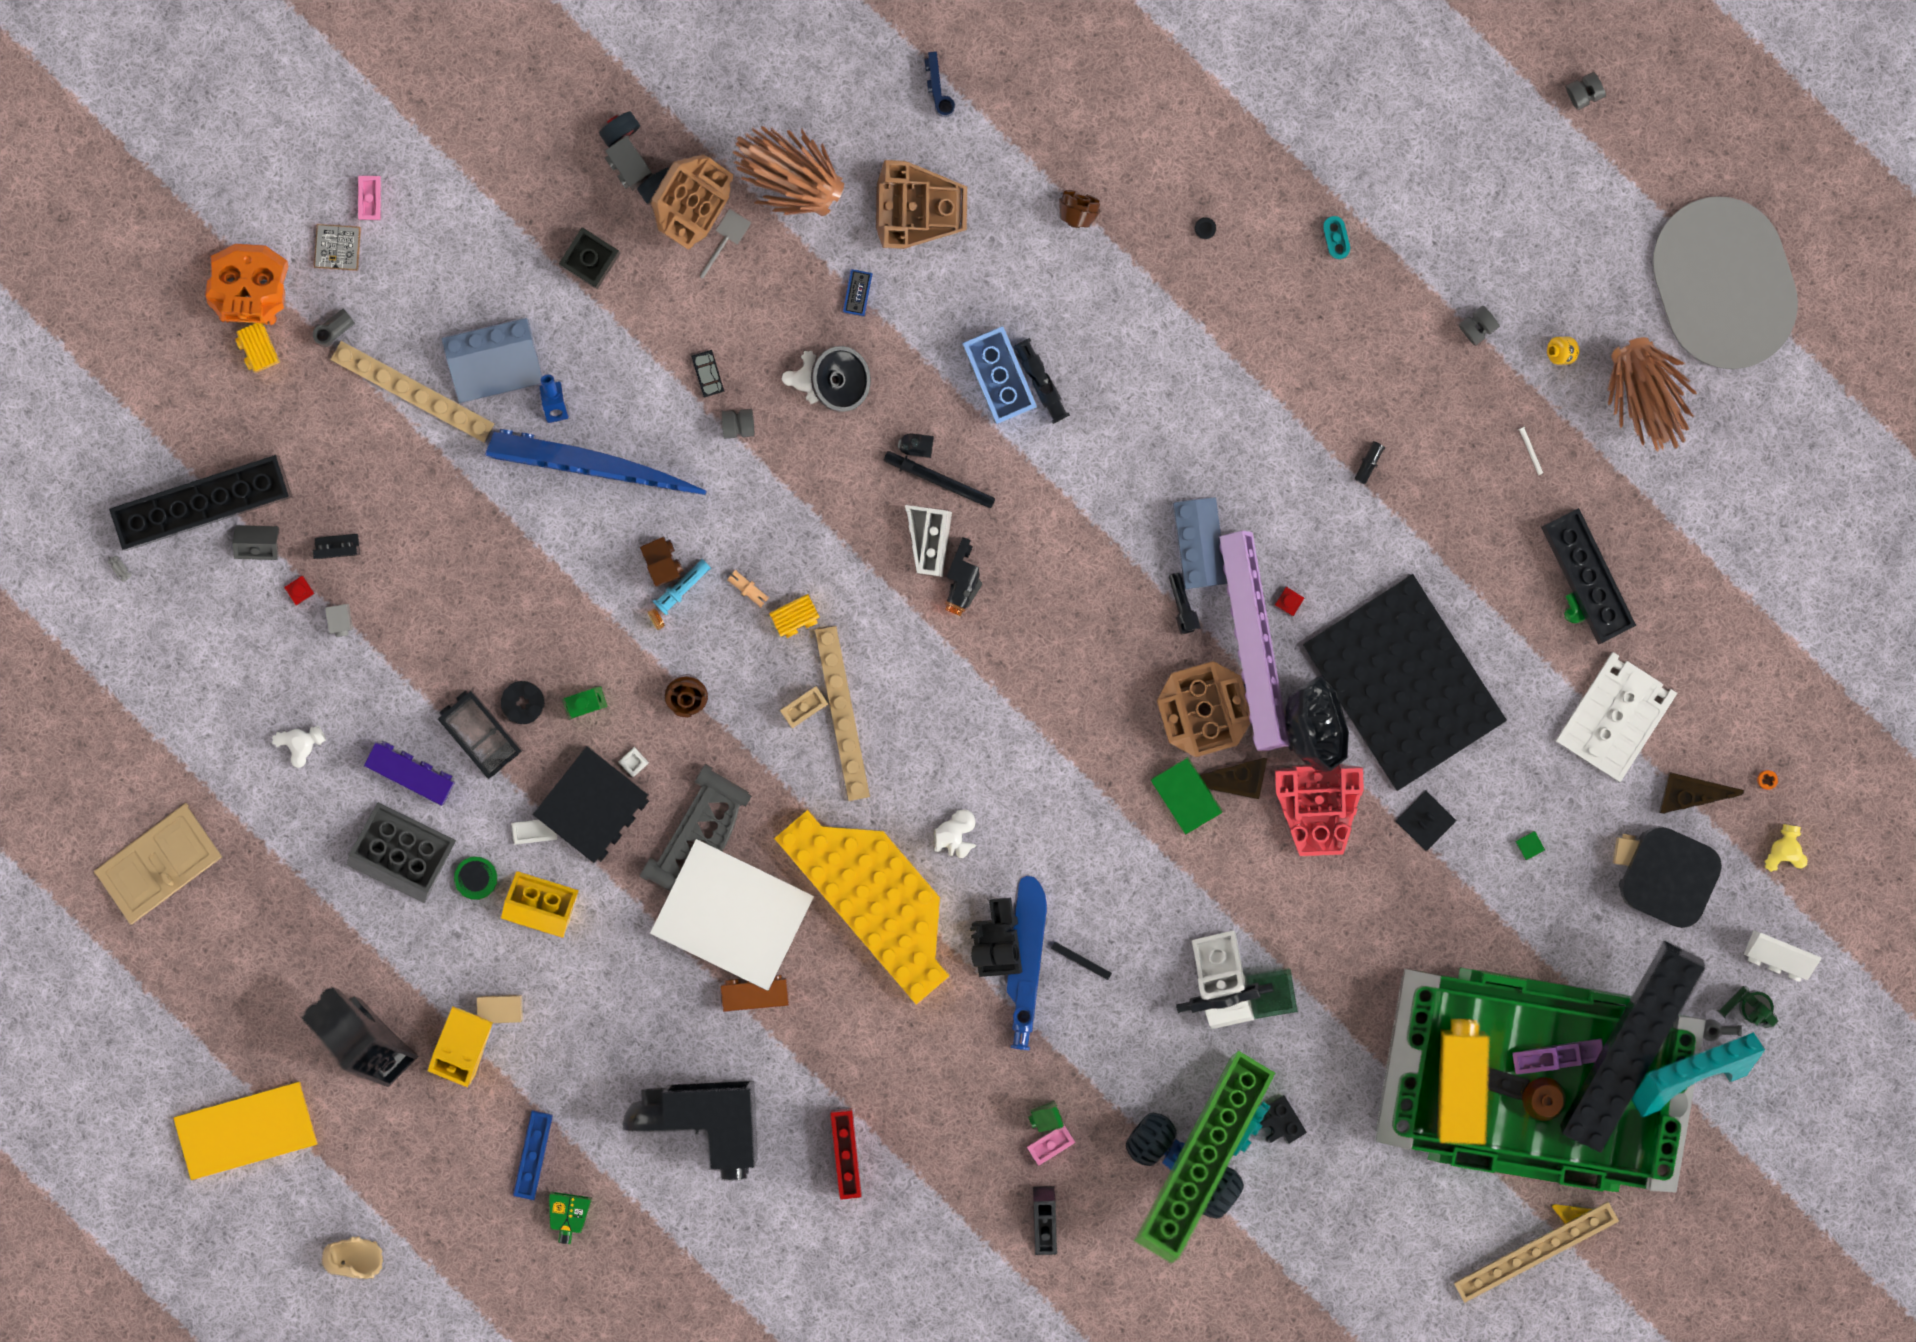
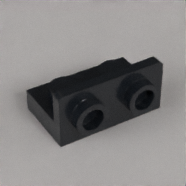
(336, 546)

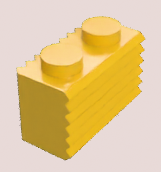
(257, 347)
(795, 615)

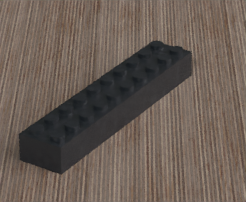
(1632, 1046)

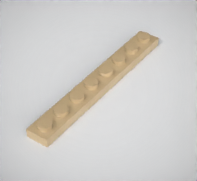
(412, 391)
(842, 713)
(1536, 1251)

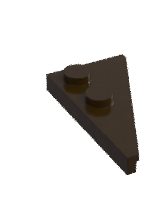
(1240, 779)
(1688, 792)

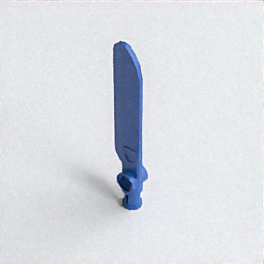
(1023, 987)

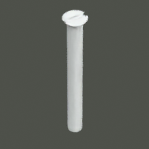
(1530, 450)

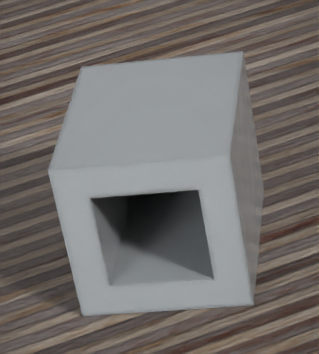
(339, 620)

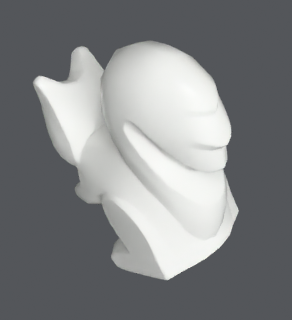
(950, 834)

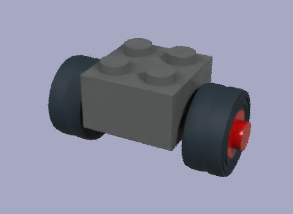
(625, 158)

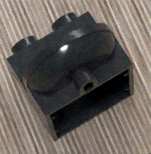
(719, 1108)

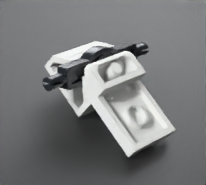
(1222, 983)

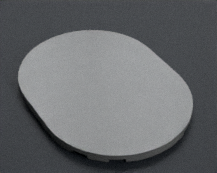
(1725, 282)

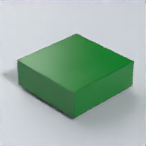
(1530, 845)

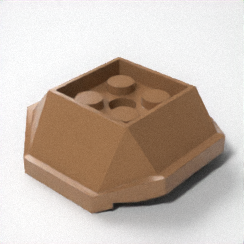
(691, 199)
(1228, 709)

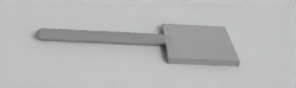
(733, 228)

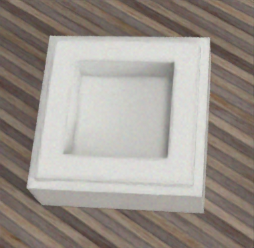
(633, 762)

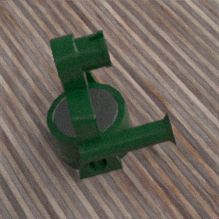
(1753, 1006)

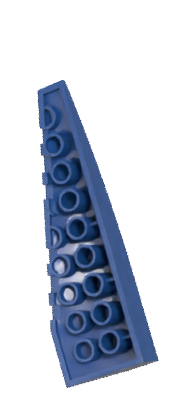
(574, 459)

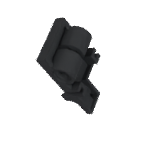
(995, 944)

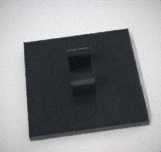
(1426, 820)

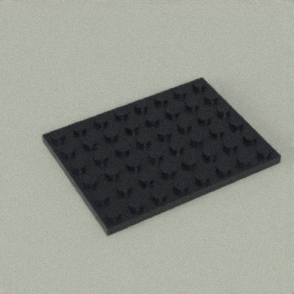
(1405, 682)

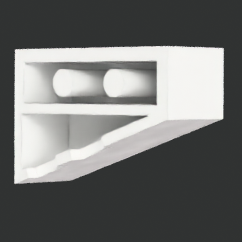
(929, 538)

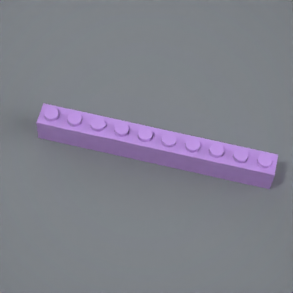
(1254, 641)

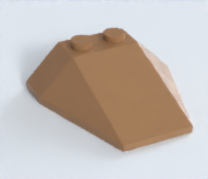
(917, 205)

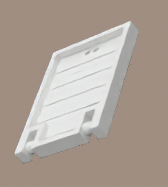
(1615, 717)

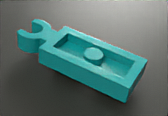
(1253, 1128)

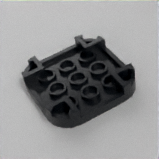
(1670, 877)

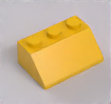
(539, 904)

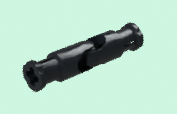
(1035, 369)

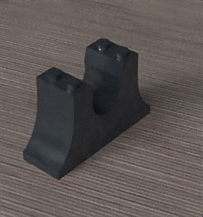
(358, 1037)

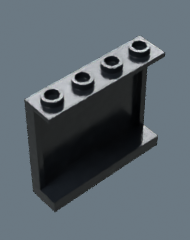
(591, 805)

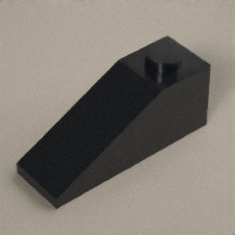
(1045, 1220)

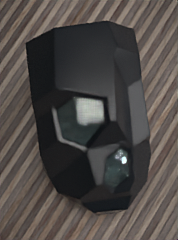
(916, 445)

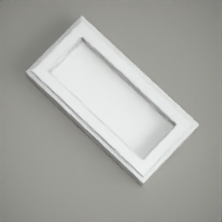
(531, 832)

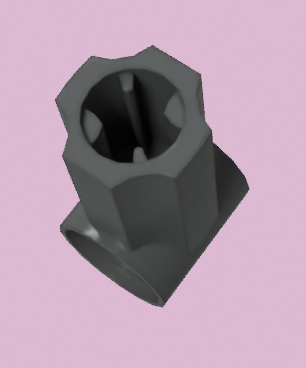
(335, 326)

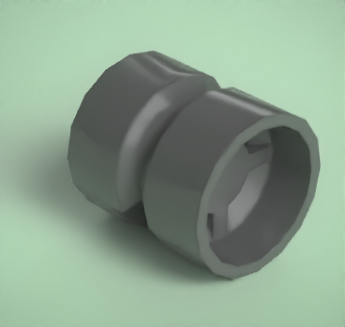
(1579, 95)
(1486, 322)
(738, 423)

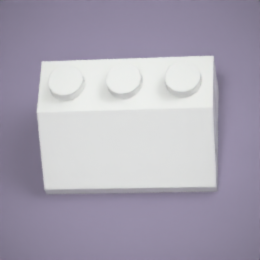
(1781, 956)

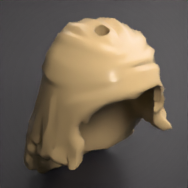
(361, 1258)

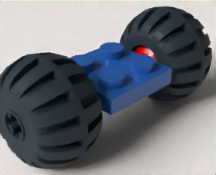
(1156, 1138)

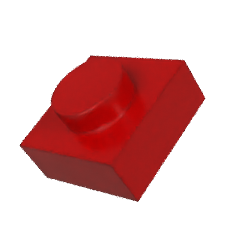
(299, 590)
(1289, 601)

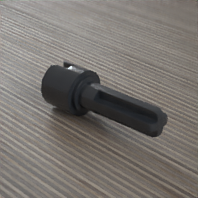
(1187, 618)

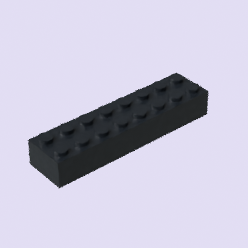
(200, 502)

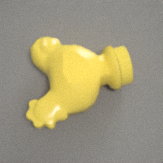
(1786, 850)

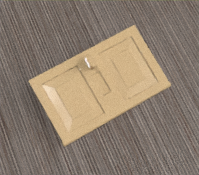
(158, 864)

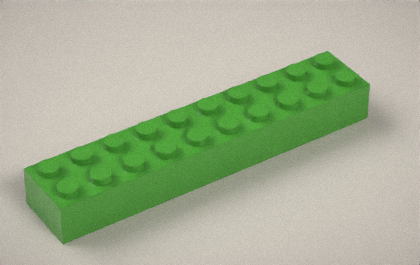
(1204, 1157)

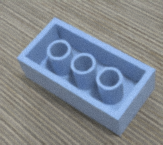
(999, 375)

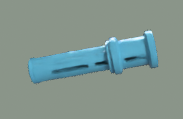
(674, 593)

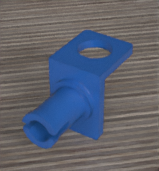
(552, 398)

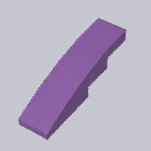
(1557, 1056)

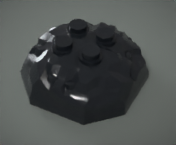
(1317, 725)

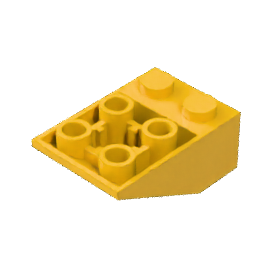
(460, 1047)

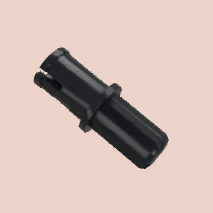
(1369, 462)

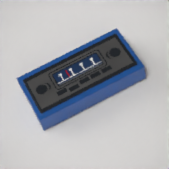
(857, 292)

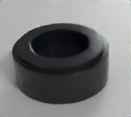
(1205, 228)

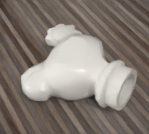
(802, 378)
(299, 743)

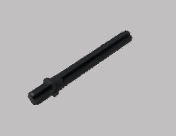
(936, 478)

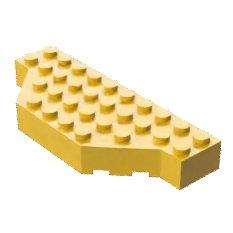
(875, 895)

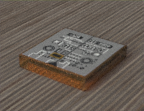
(337, 247)

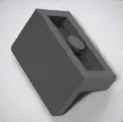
(255, 542)

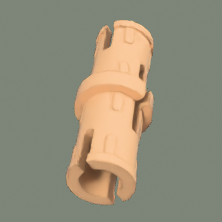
(748, 588)

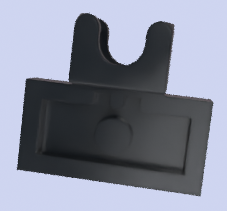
(1283, 1122)

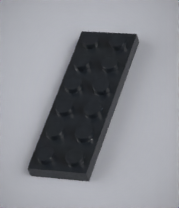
(1588, 576)

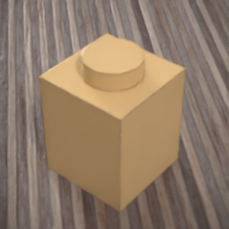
(1625, 849)

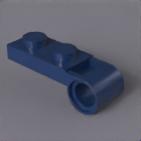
(934, 85)

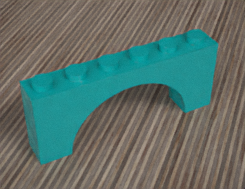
(1731, 1058)

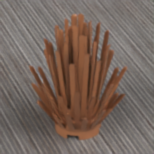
(790, 172)
(1647, 396)

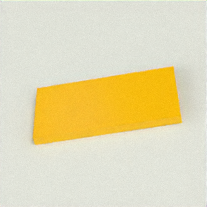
(245, 1130)

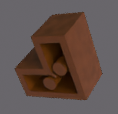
(661, 561)

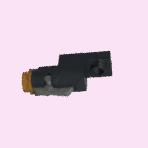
(965, 580)

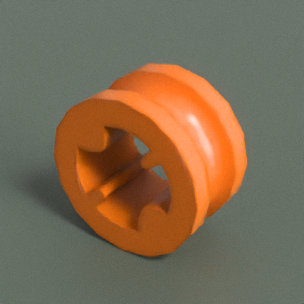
(1766, 786)

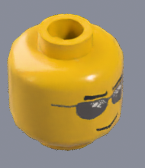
(1562, 350)

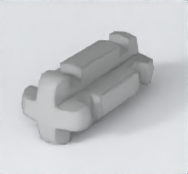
(119, 568)

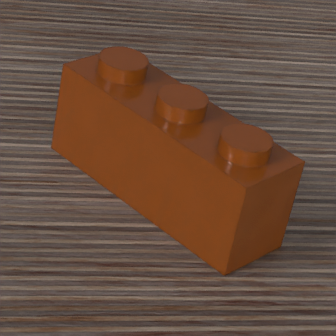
(750, 996)

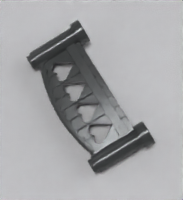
(713, 790)

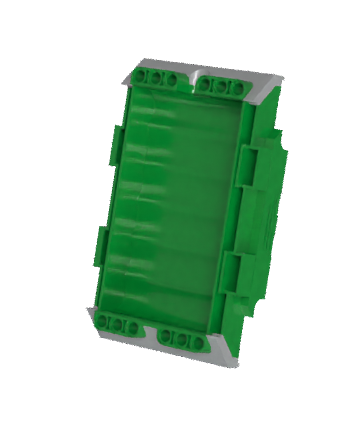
(1520, 1020)

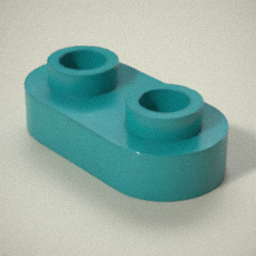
(1336, 238)

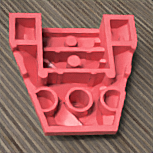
(1319, 806)

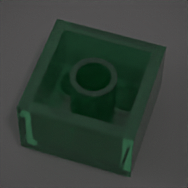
(1274, 1003)

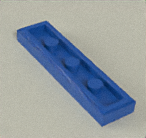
(533, 1155)

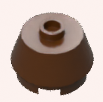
(1078, 209)
(686, 695)
(1544, 1099)

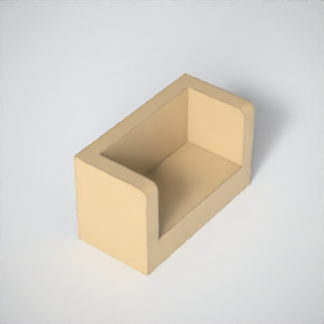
(804, 707)
(500, 1008)

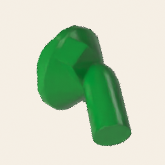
(1574, 613)

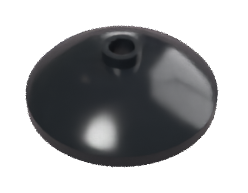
(851, 378)

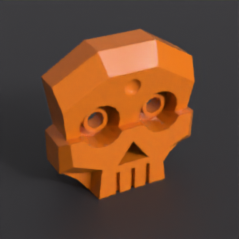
(248, 267)

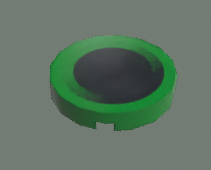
(475, 878)

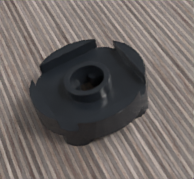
(512, 695)

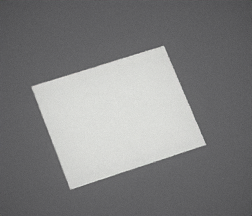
(732, 914)

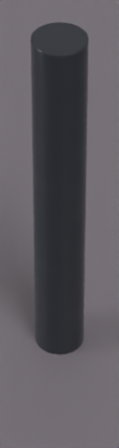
(1081, 960)

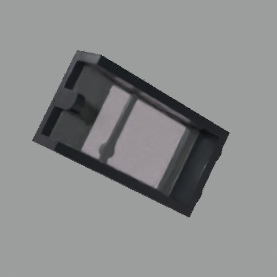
(479, 734)

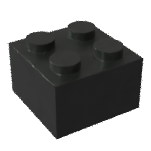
(589, 258)

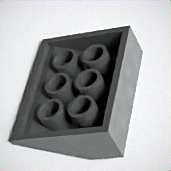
(400, 852)

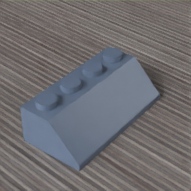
(1199, 542)

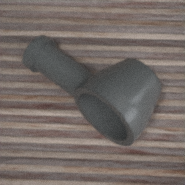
(1720, 1030)

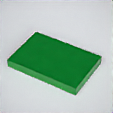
(1186, 795)

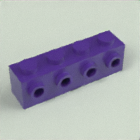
(409, 773)

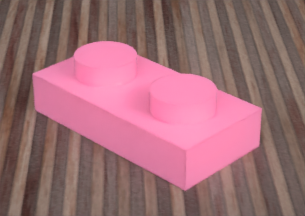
(369, 197)
(1050, 1145)

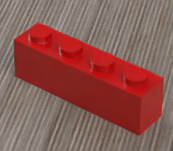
(846, 1153)

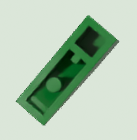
(1046, 1117)

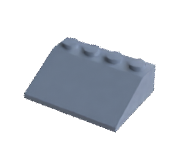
(492, 360)

